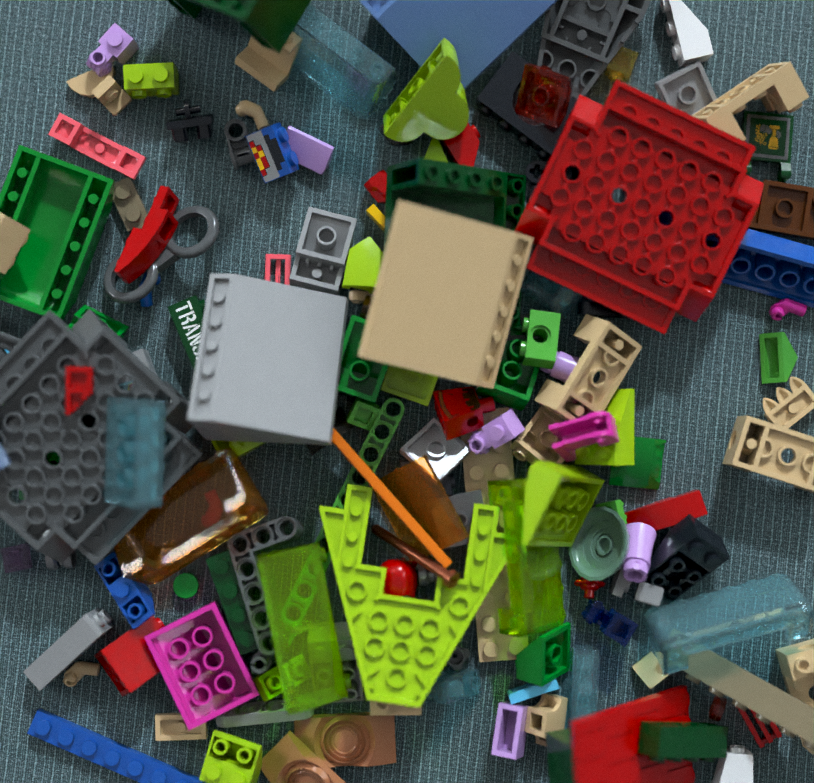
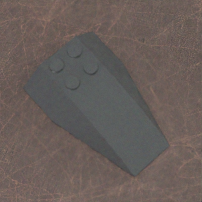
(585, 37)

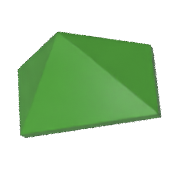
(776, 357)

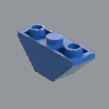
(131, 596)

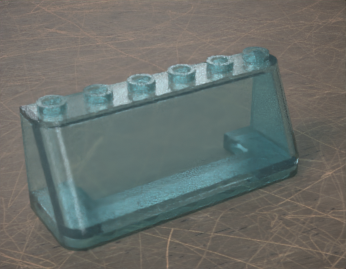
(342, 64)
(727, 618)

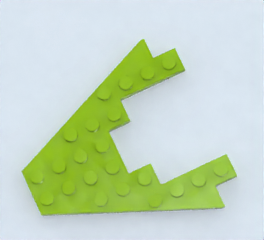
(404, 639)

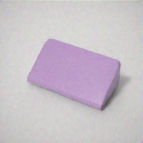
(310, 151)

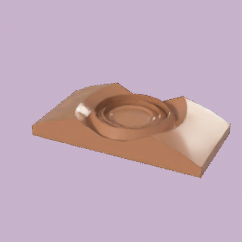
(349, 738)
(295, 763)

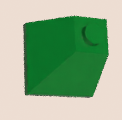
(545, 657)

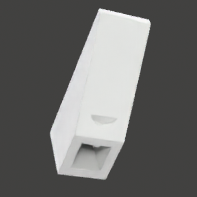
(687, 32)

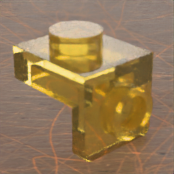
(621, 65)

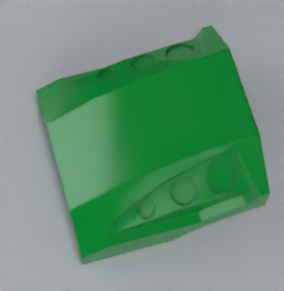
(646, 467)

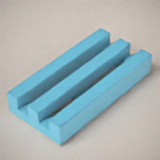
(530, 690)

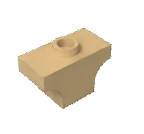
(546, 716)

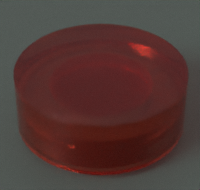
(717, 708)

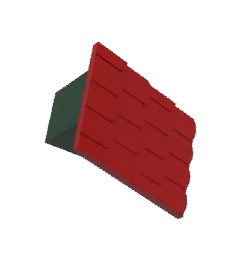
(607, 744)

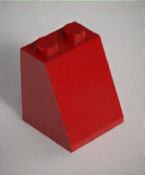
(129, 658)

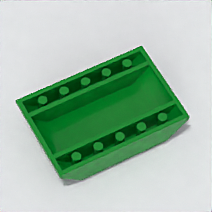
(65, 218)

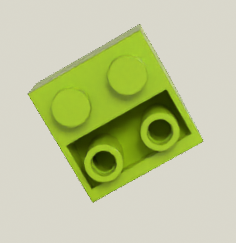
(231, 760)

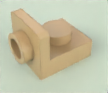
(111, 95)

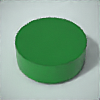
(186, 585)

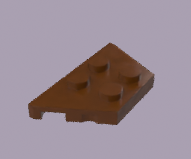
(785, 210)

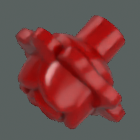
(589, 586)

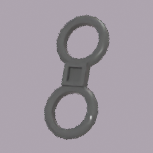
(167, 257)

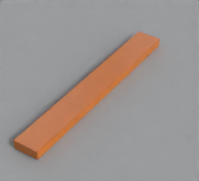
(390, 499)

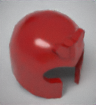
(400, 577)

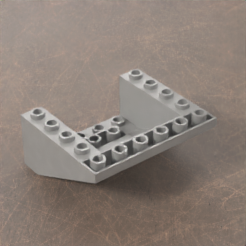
(267, 362)

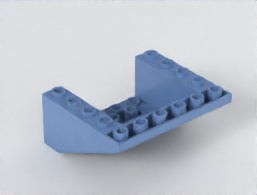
(474, 27)

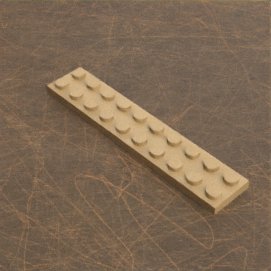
(477, 472)

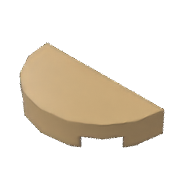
(87, 82)

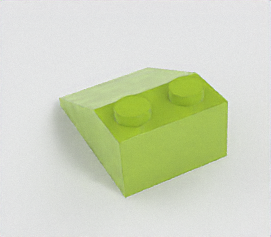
(621, 453)

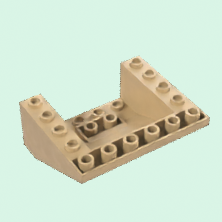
(445, 295)

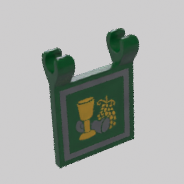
(772, 139)

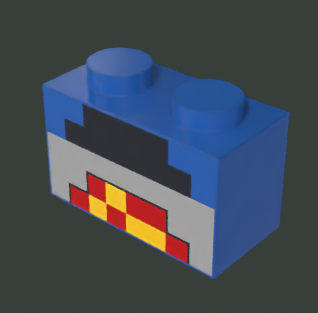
(273, 152)

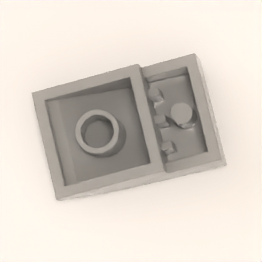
(322, 251)

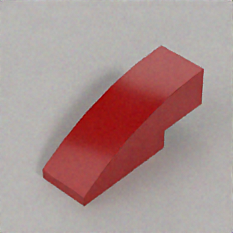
(669, 510)

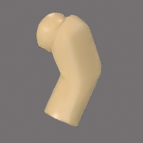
(253, 110)

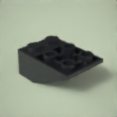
(685, 557)

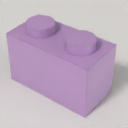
(509, 730)

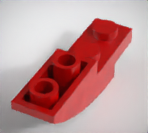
(147, 243)

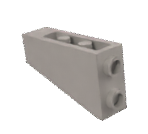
(69, 648)

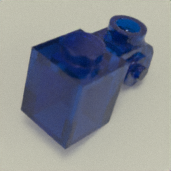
(611, 622)

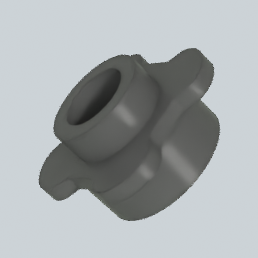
(462, 654)

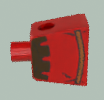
(461, 410)

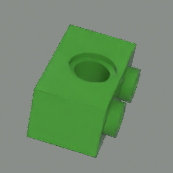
(545, 325)

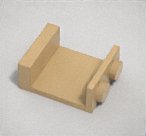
(267, 65)

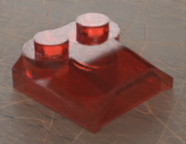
(543, 95)

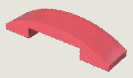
(97, 146)

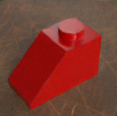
(464, 146)

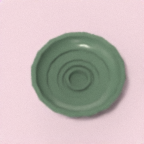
(600, 545)

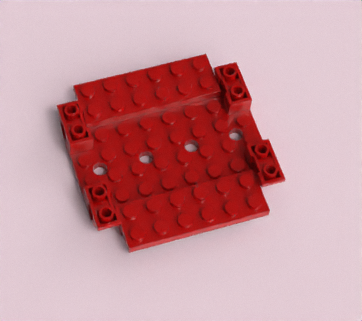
(621, 249)

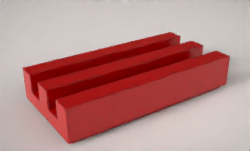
(768, 737)

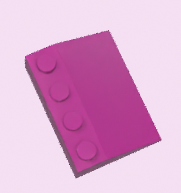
(202, 665)

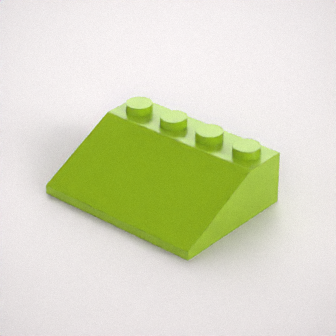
(557, 503)

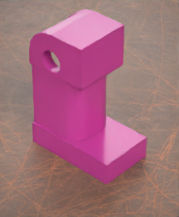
(584, 431)

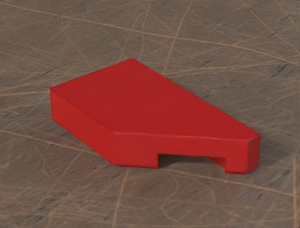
(78, 387)

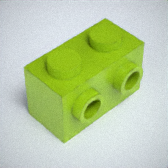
(151, 80)

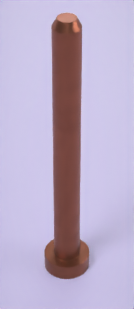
(449, 578)

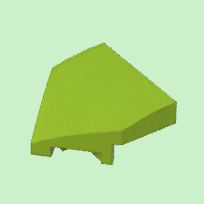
(363, 266)

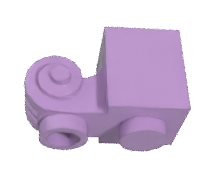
(114, 46)
(495, 433)

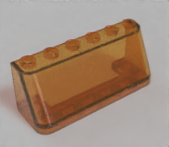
(194, 519)

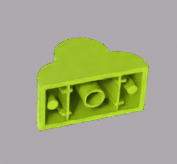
(431, 101)

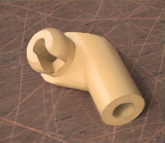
(78, 670)

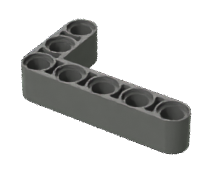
(249, 583)

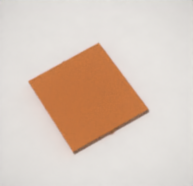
(426, 500)

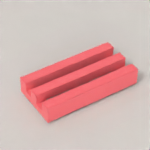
(278, 257)

